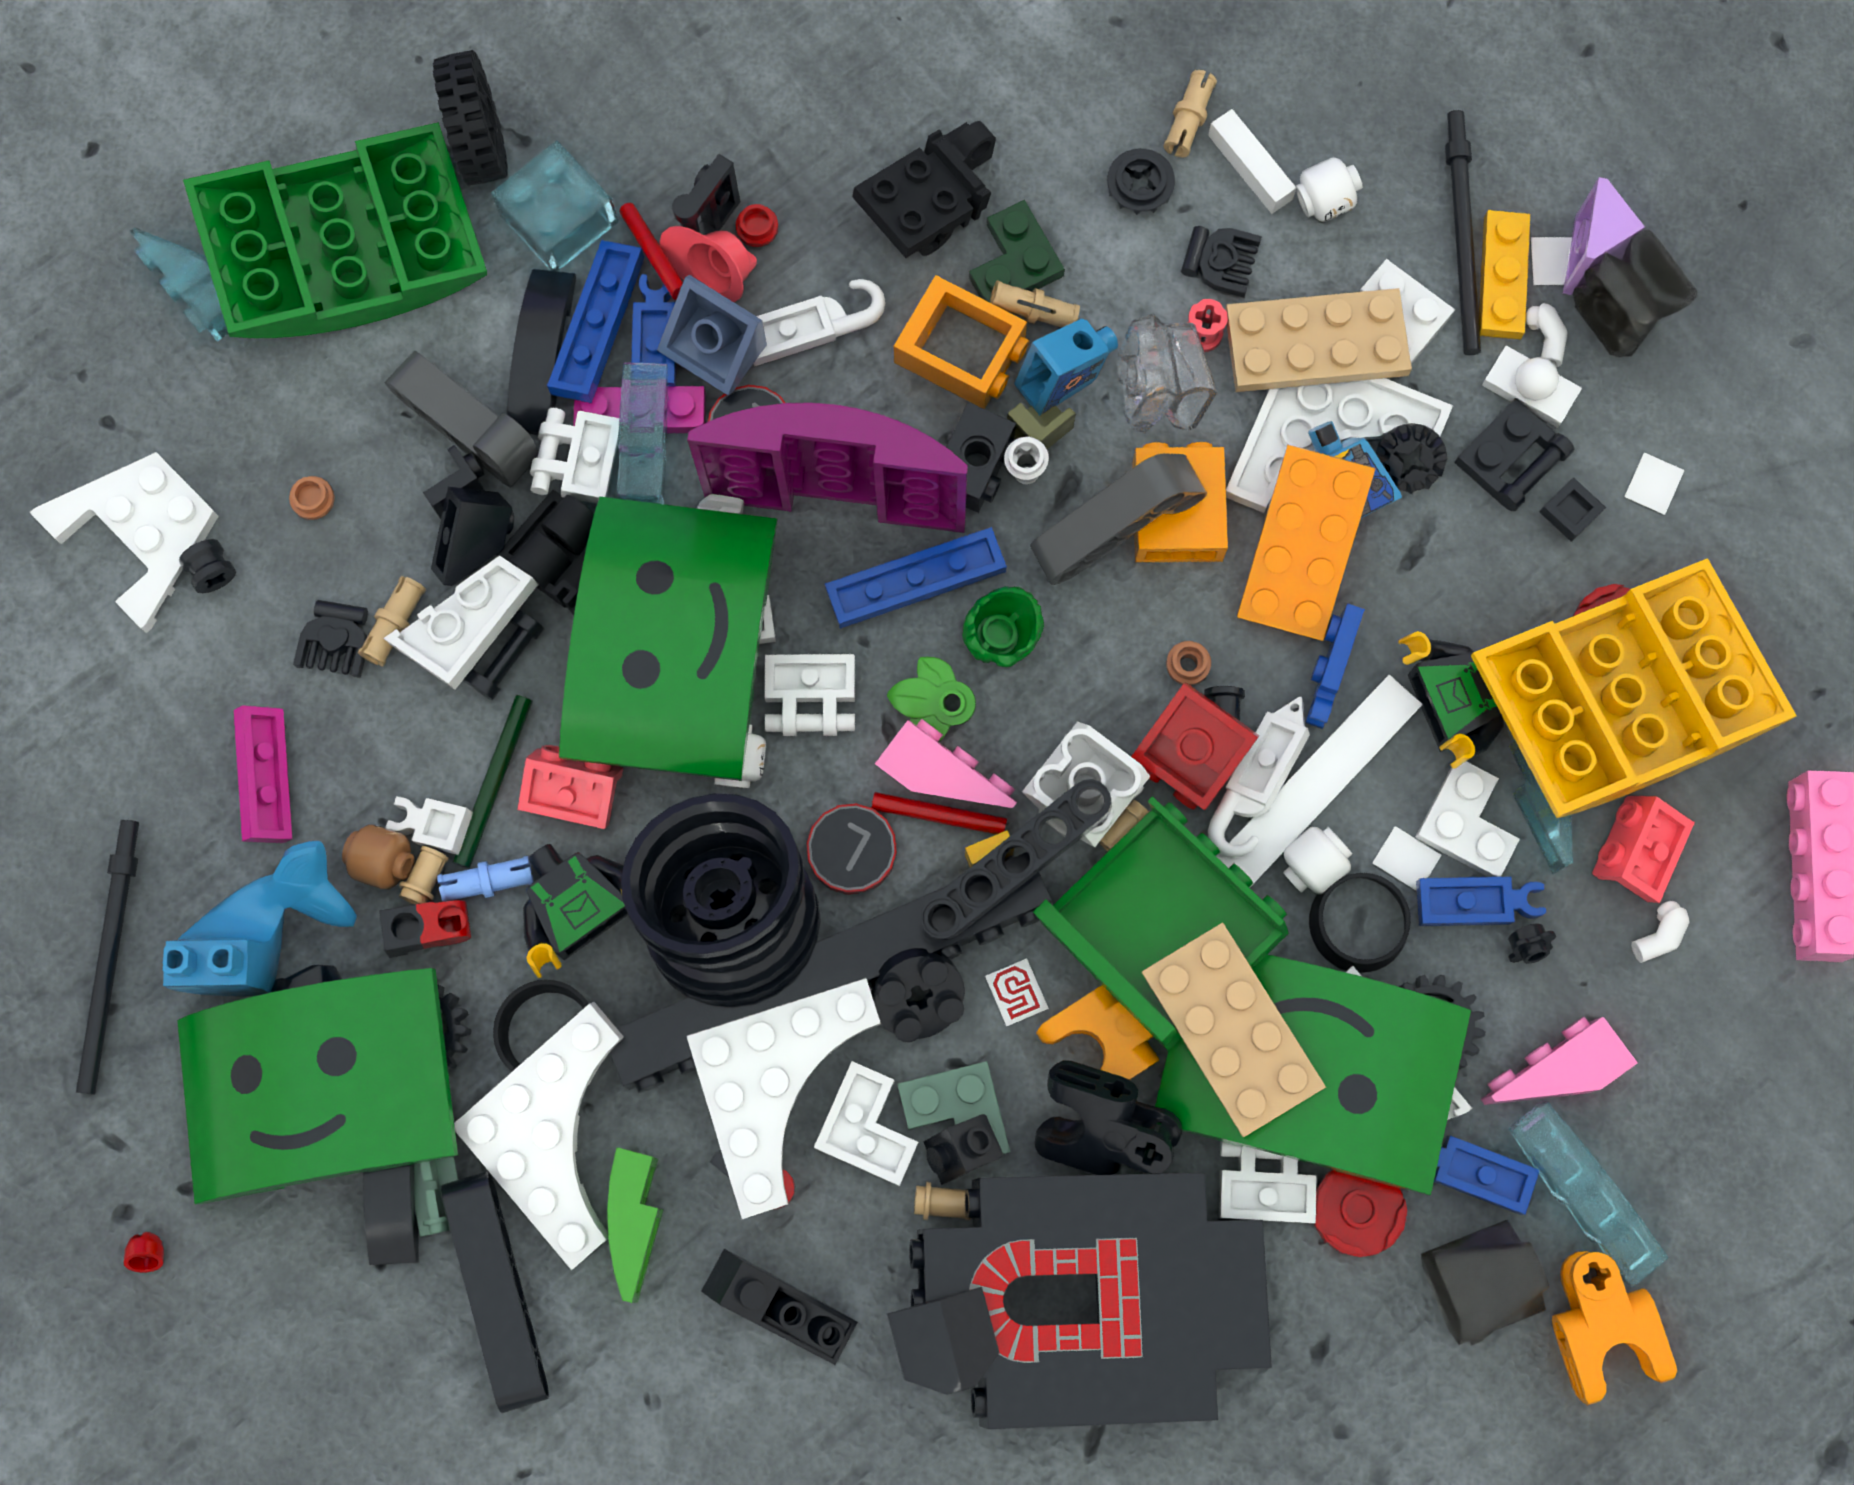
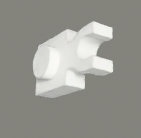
(435, 825)

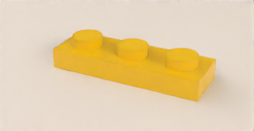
(1504, 274)

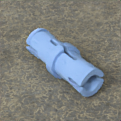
(485, 879)

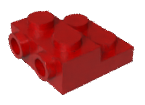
(1194, 747)

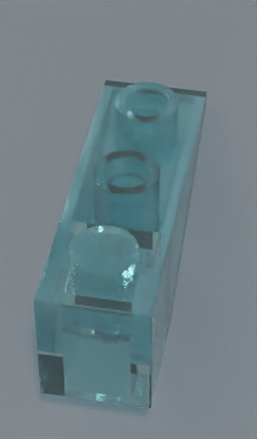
(186, 278)

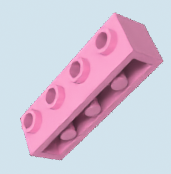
(1822, 864)

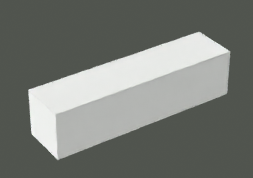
(1252, 161)

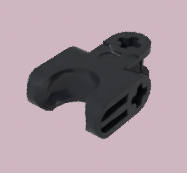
(1112, 1126)

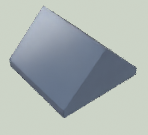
(712, 336)

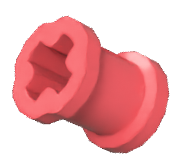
(1217, 320)

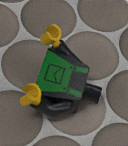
(1452, 696)
(569, 904)

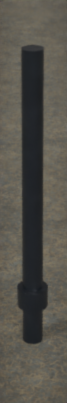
(1458, 156)
(122, 867)

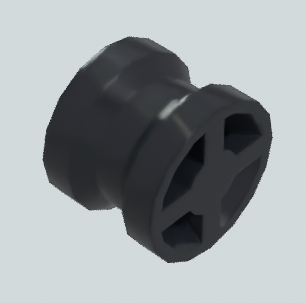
(207, 566)

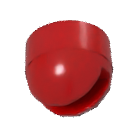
(144, 1253)

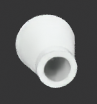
(1026, 451)

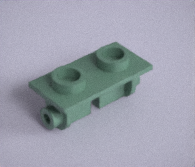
(428, 1195)

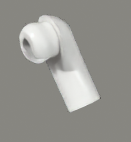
(1553, 329)
(1668, 935)

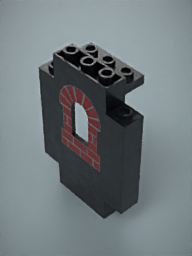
(1169, 1296)

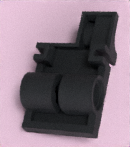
(930, 191)
(553, 546)

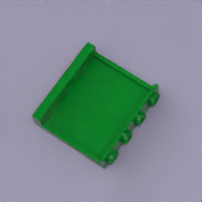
(1149, 901)

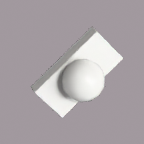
(1534, 384)

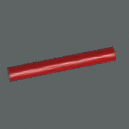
(651, 249)
(938, 813)

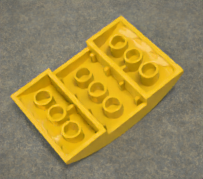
(1633, 689)

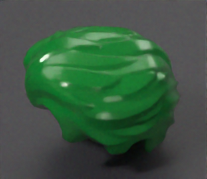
(1003, 626)

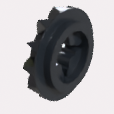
(1136, 164)
(1404, 440)

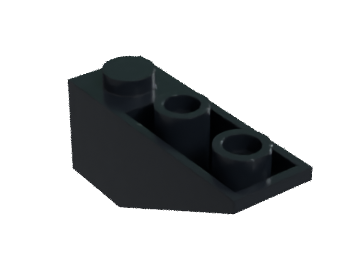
(778, 1307)

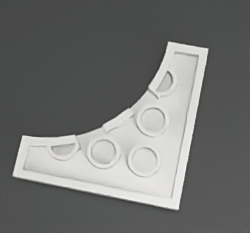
(1356, 409)
(755, 1075)
(530, 1131)

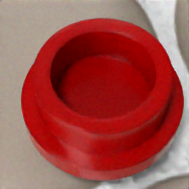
(757, 225)

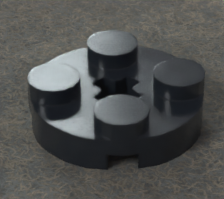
(925, 1017)

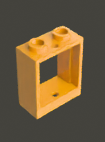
(911, 356)

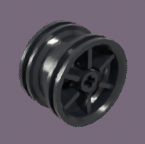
(690, 869)

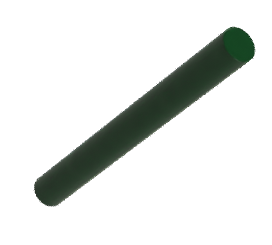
(493, 780)

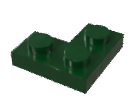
(1027, 254)

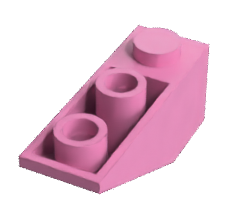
(930, 768)
(1578, 1065)

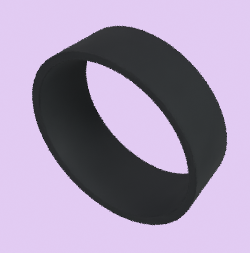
(1331, 952)
(514, 1001)

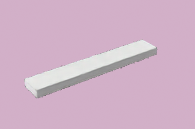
(1324, 776)

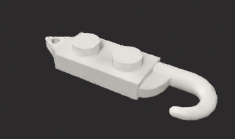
(816, 323)
(1260, 774)

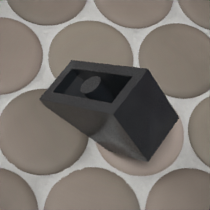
(470, 532)

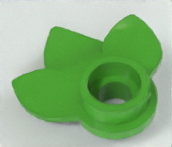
(927, 694)

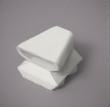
(1081, 757)

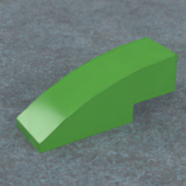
(631, 1221)

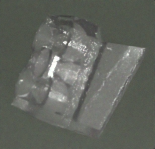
(1164, 374)

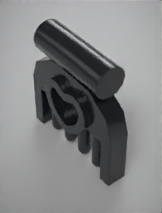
(1217, 255)
(336, 634)

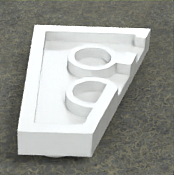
(462, 627)

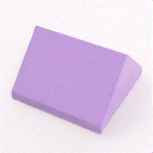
(1600, 226)

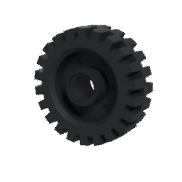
(470, 117)

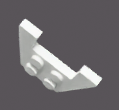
(150, 513)

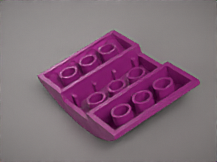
(831, 455)

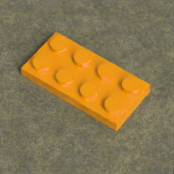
(1305, 542)

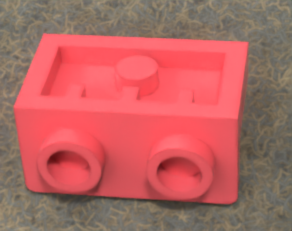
(568, 788)
(1643, 846)

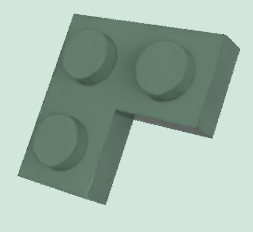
(953, 1095)

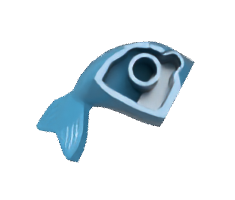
(240, 939)

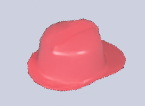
(711, 258)

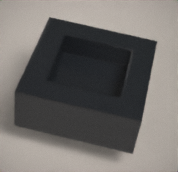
(1572, 509)

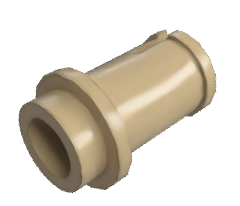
(1126, 821)
(423, 876)
(939, 1202)

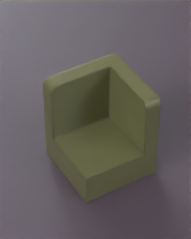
(1046, 428)

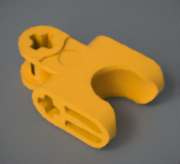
(1111, 1025)
(1603, 1317)

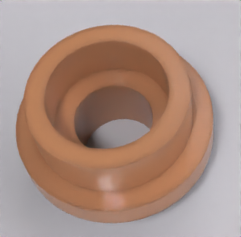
(1190, 650)

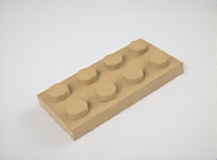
(1317, 340)
(1233, 1030)

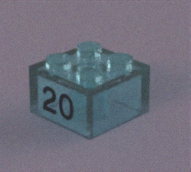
(555, 206)

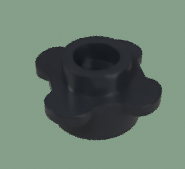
(1530, 943)

